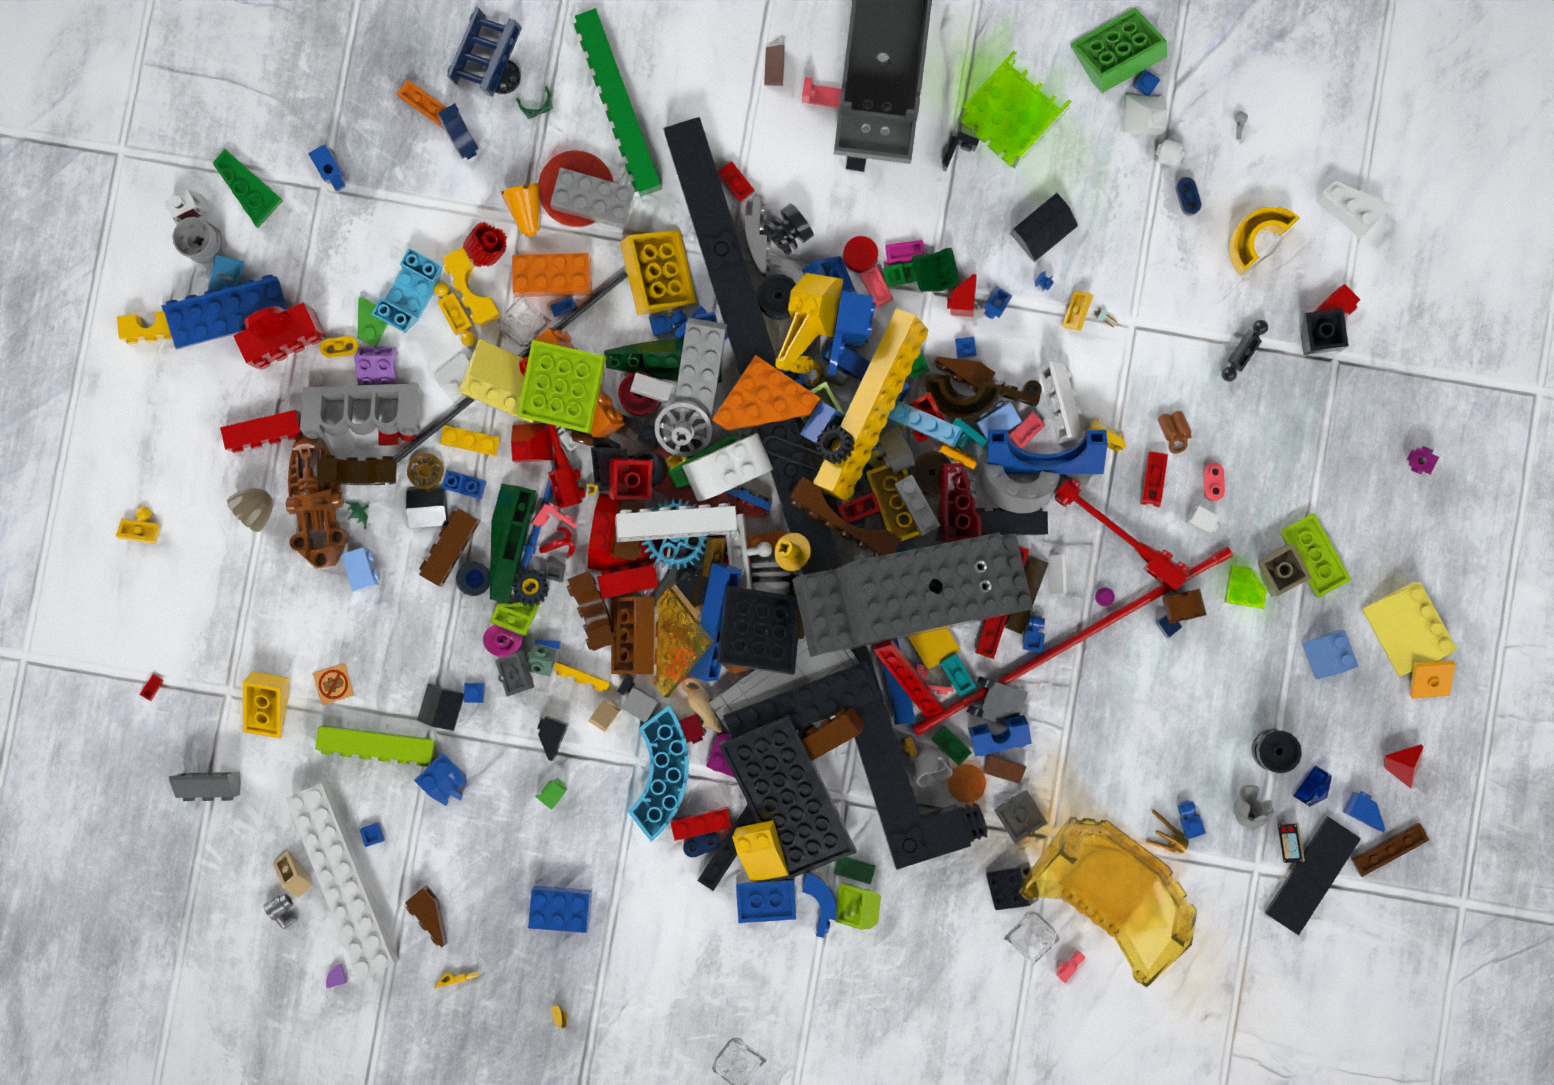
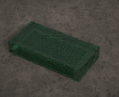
(855, 869)

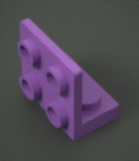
(375, 365)

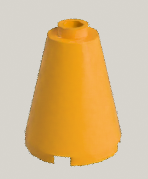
(524, 207)

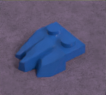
(442, 780)

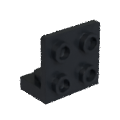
(1005, 887)

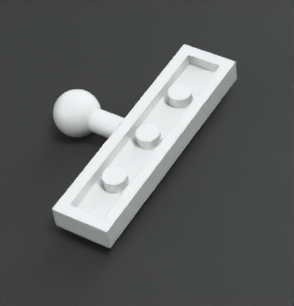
(739, 552)

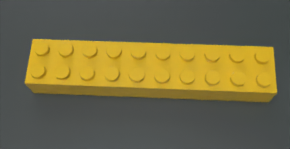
(874, 402)

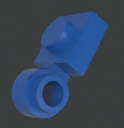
(662, 323)
(1033, 639)
(1191, 824)

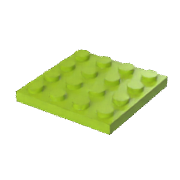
(561, 386)

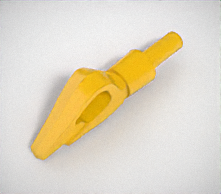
(455, 979)

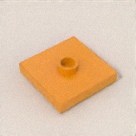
(958, 455)
(1432, 679)

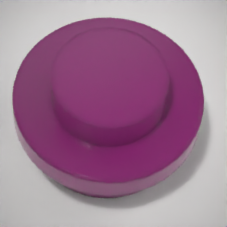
(1104, 596)

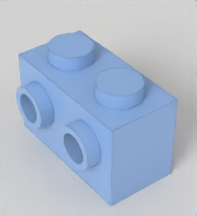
(1000, 418)
(360, 569)

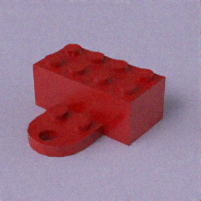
(277, 333)

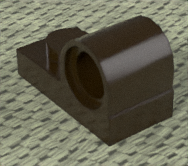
(1011, 392)

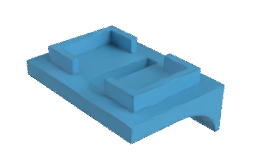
(226, 267)

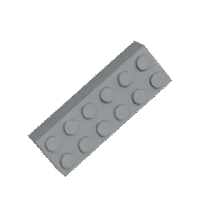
(700, 368)

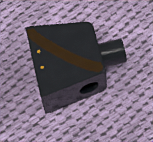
(694, 587)

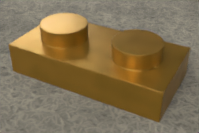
(714, 553)

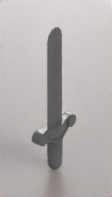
(672, 578)

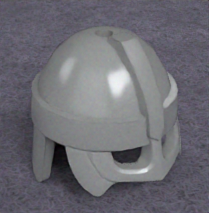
(931, 761)
(1250, 811)

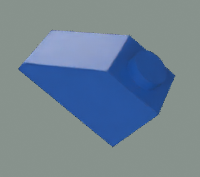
(1364, 810)

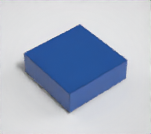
(372, 834)

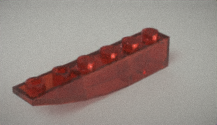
(668, 488)

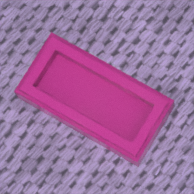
(903, 251)

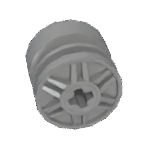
(198, 240)
(770, 577)

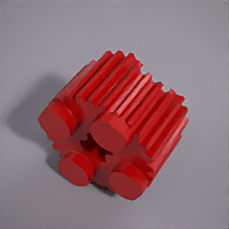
(485, 244)

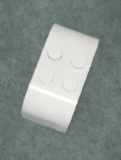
(727, 467)

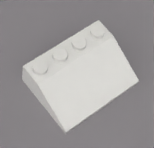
(1061, 402)

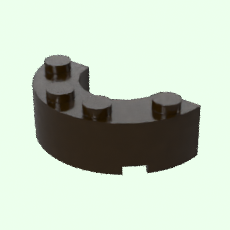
(959, 405)
(356, 472)

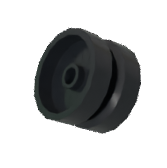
(775, 285)
(1288, 751)

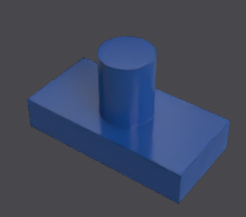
(997, 303)

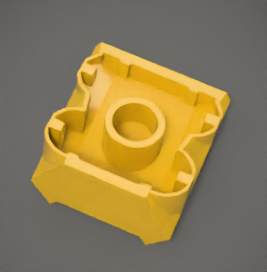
(1114, 439)

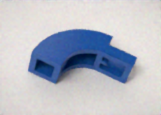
(822, 893)

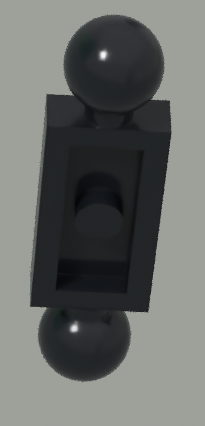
(1244, 350)

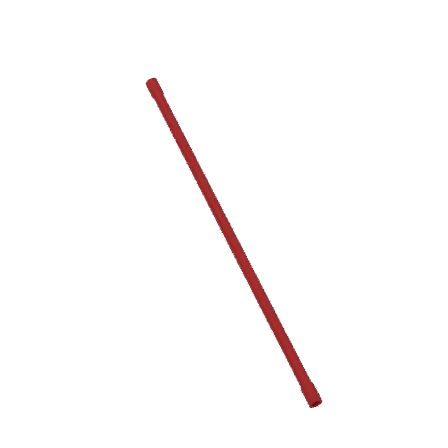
(928, 723)

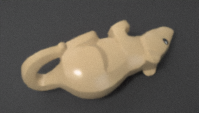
(699, 702)

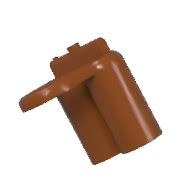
(1175, 429)

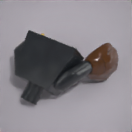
(601, 453)

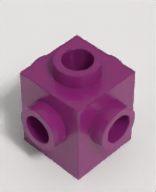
(1428, 465)

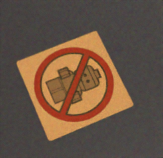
(333, 684)

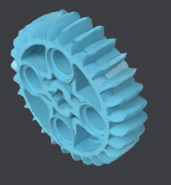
(673, 560)

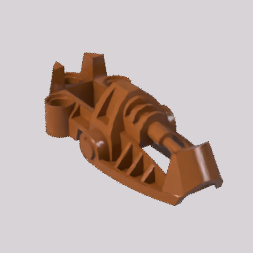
(314, 497)

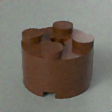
(1184, 606)

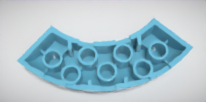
(666, 776)

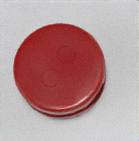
(860, 254)

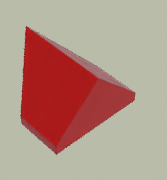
(1404, 764)

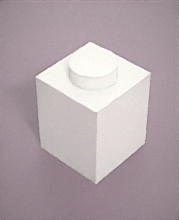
(1203, 520)

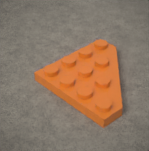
(764, 397)

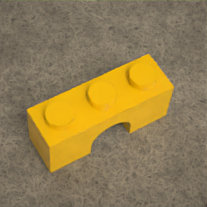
(132, 328)

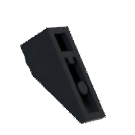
(639, 432)

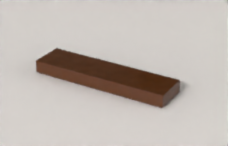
(1390, 849)

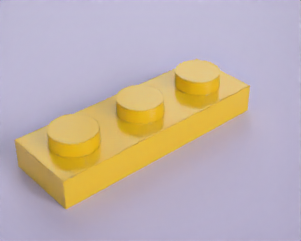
(470, 440)
(581, 677)

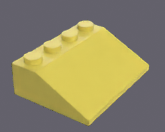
(494, 379)
(1409, 628)

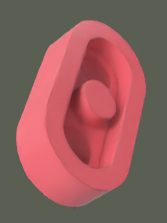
(1211, 481)

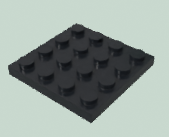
(758, 630)

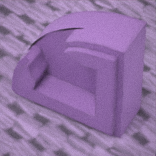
(336, 976)

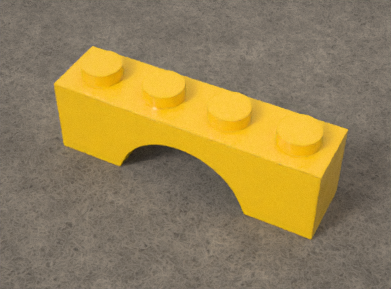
(460, 266)

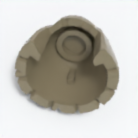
(251, 507)

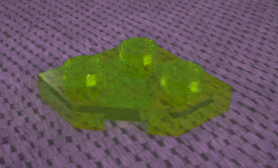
(1245, 588)

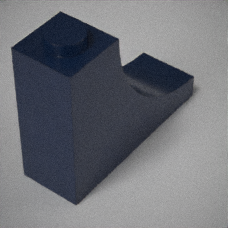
(457, 132)

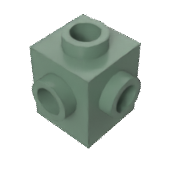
(541, 660)

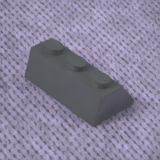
(206, 785)

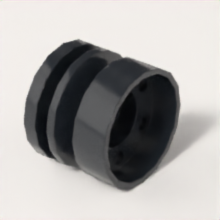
(788, 229)

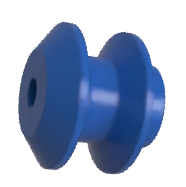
(1044, 281)

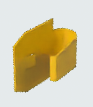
(559, 1019)

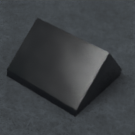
(440, 707)

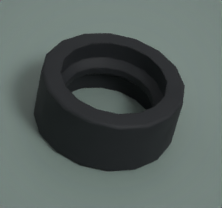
(659, 464)

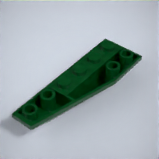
(656, 358)
(508, 537)

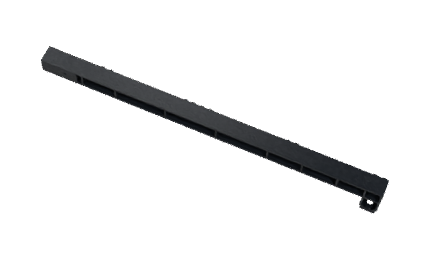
(908, 834)

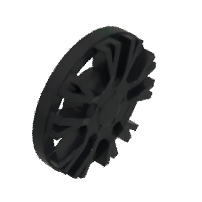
(506, 78)

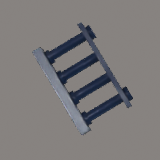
(500, 58)

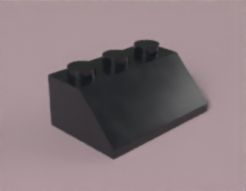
(1045, 227)

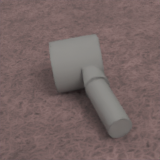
(1241, 117)

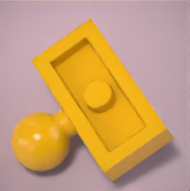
(139, 530)

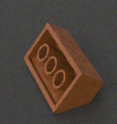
(634, 635)

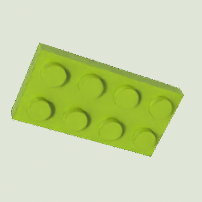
(1317, 555)

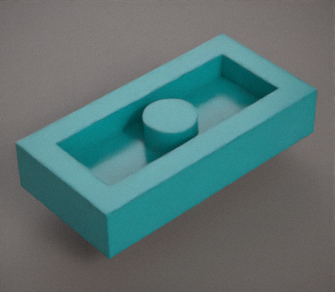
(957, 674)

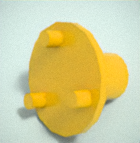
(792, 552)

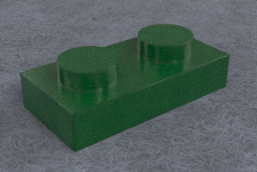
(951, 745)

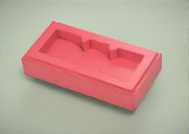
(876, 286)
(1026, 430)

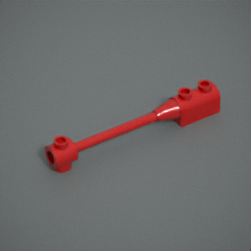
(564, 477)
(1158, 563)

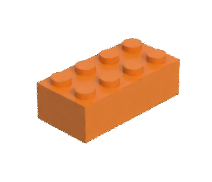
(551, 274)

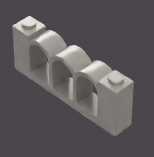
(315, 400)

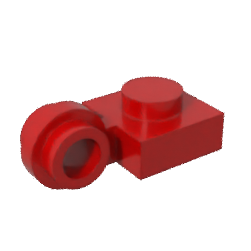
(392, 439)

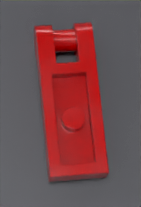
(1154, 478)

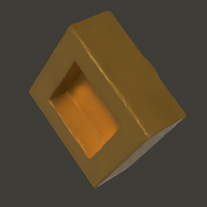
(909, 746)

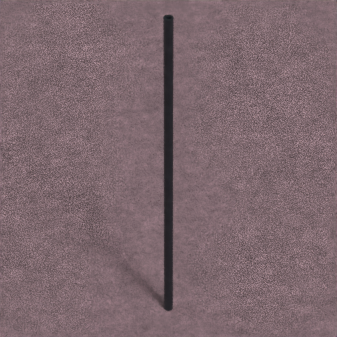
(467, 401)

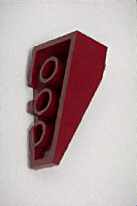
(957, 507)

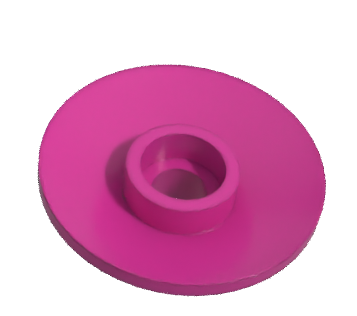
(496, 635)

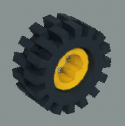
(537, 594)

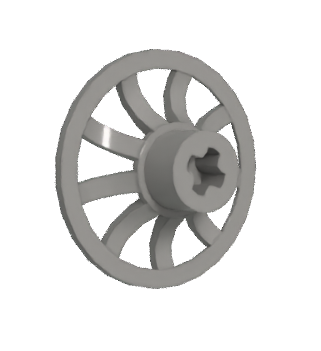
(683, 431)

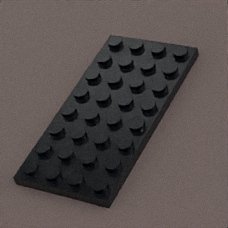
(787, 788)

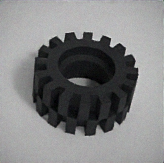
(828, 437)

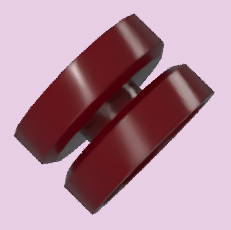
(630, 401)

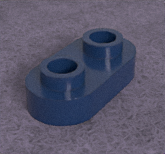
(1190, 196)
(701, 844)

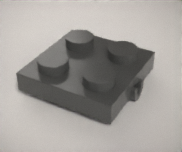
(515, 673)
(1020, 816)

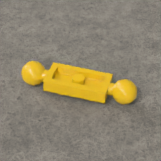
(454, 314)

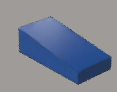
(563, 306)
(554, 644)

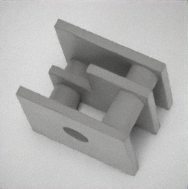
(640, 704)

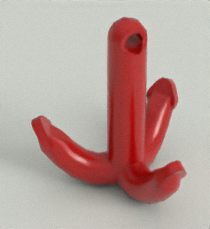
(567, 540)

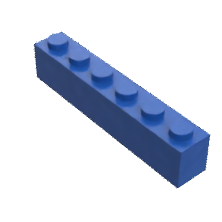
(720, 576)

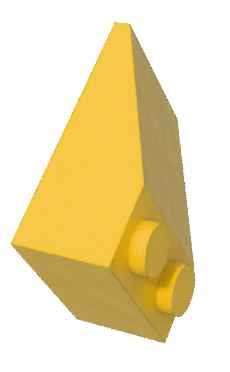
(265, 704)
(760, 851)

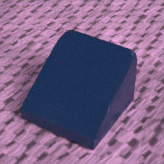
(1166, 628)

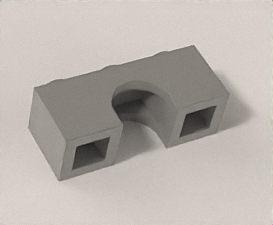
(917, 505)

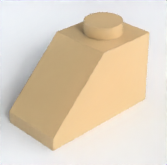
(605, 715)
(292, 874)

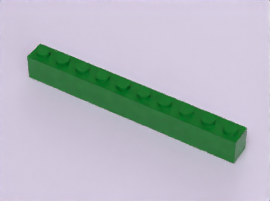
(617, 101)

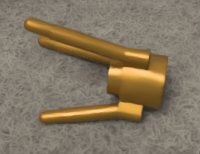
(1176, 842)

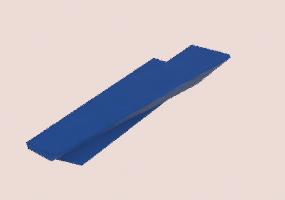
(898, 697)

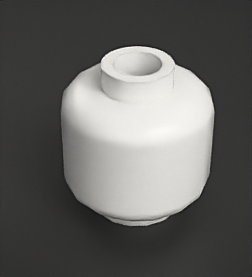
(1171, 153)

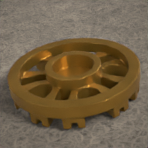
(425, 471)

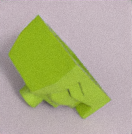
(857, 906)

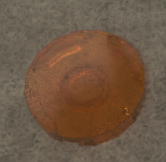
(967, 783)

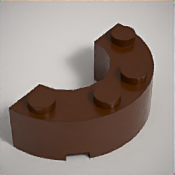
(593, 609)

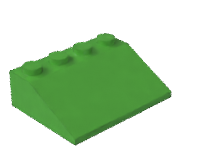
(1120, 49)

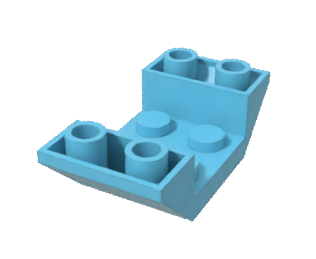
(409, 292)

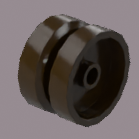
(927, 462)

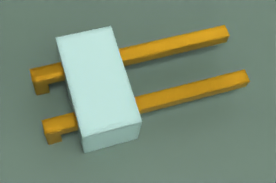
(1101, 316)

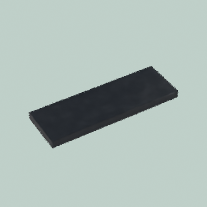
(1313, 877)

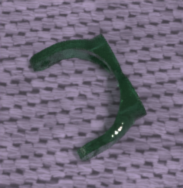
(531, 113)

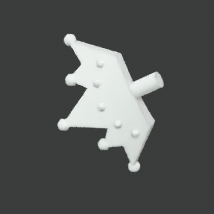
(977, 314)

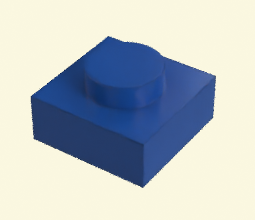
(1146, 83)
(474, 692)

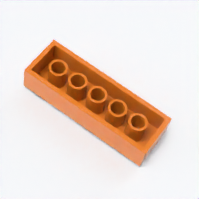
(606, 418)

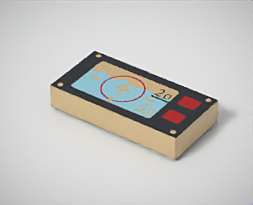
(1291, 842)

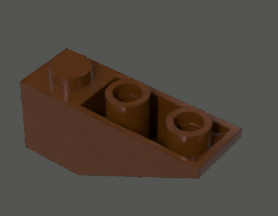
(965, 371)
(428, 912)

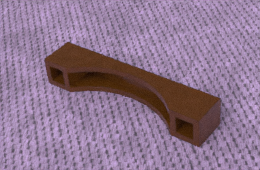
(809, 497)

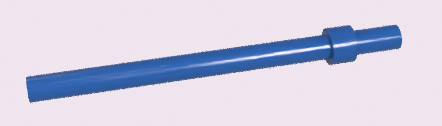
(530, 548)

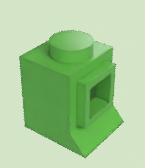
(552, 793)

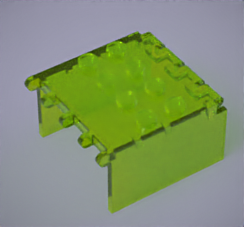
(1011, 113)

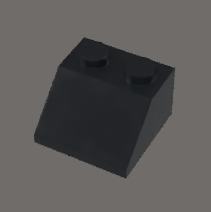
(1324, 332)

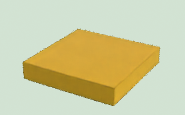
(934, 646)

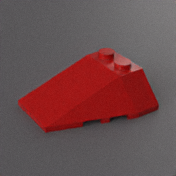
(602, 535)

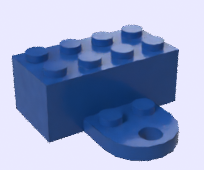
(852, 325)

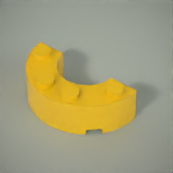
(1242, 240)

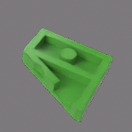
(369, 327)

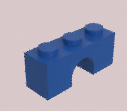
(1015, 735)

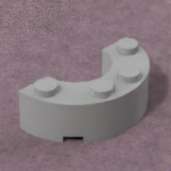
(1014, 495)

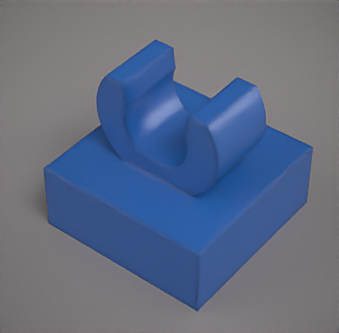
(965, 347)

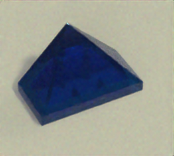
(1314, 787)

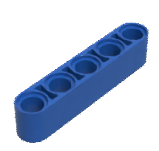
(857, 366)

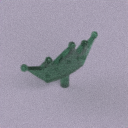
(358, 512)

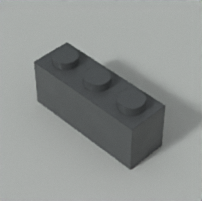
(894, 448)

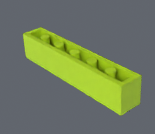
(376, 744)

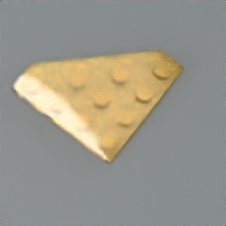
(679, 642)

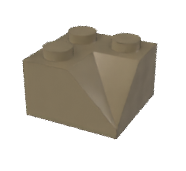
(1282, 570)

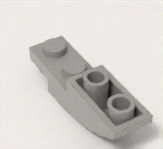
(757, 243)

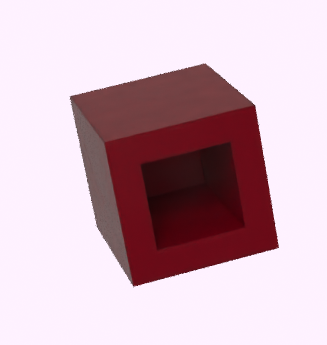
(692, 728)

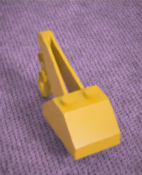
(814, 313)

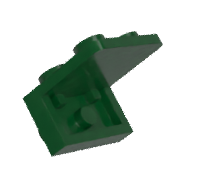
(936, 271)

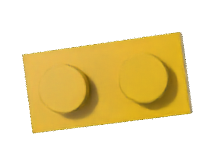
(1077, 310)

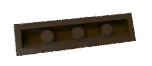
(1034, 574)

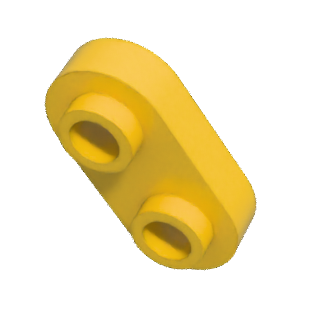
(340, 347)

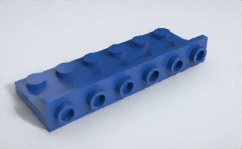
(220, 312)

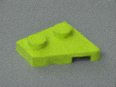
(515, 617)

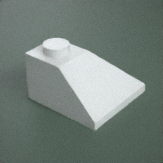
(1145, 115)

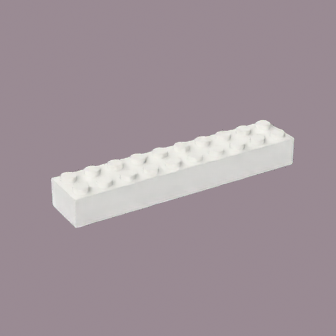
(342, 880)

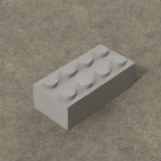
(592, 198)

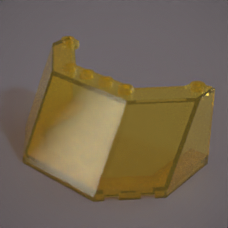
(1119, 890)

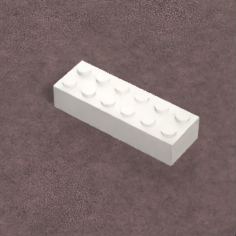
(675, 523)

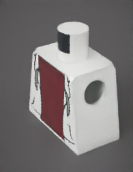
(186, 205)

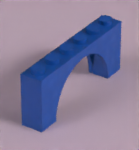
(1084, 458)

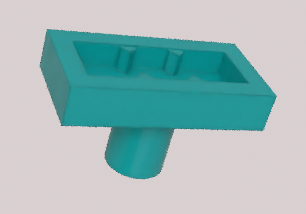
(967, 435)

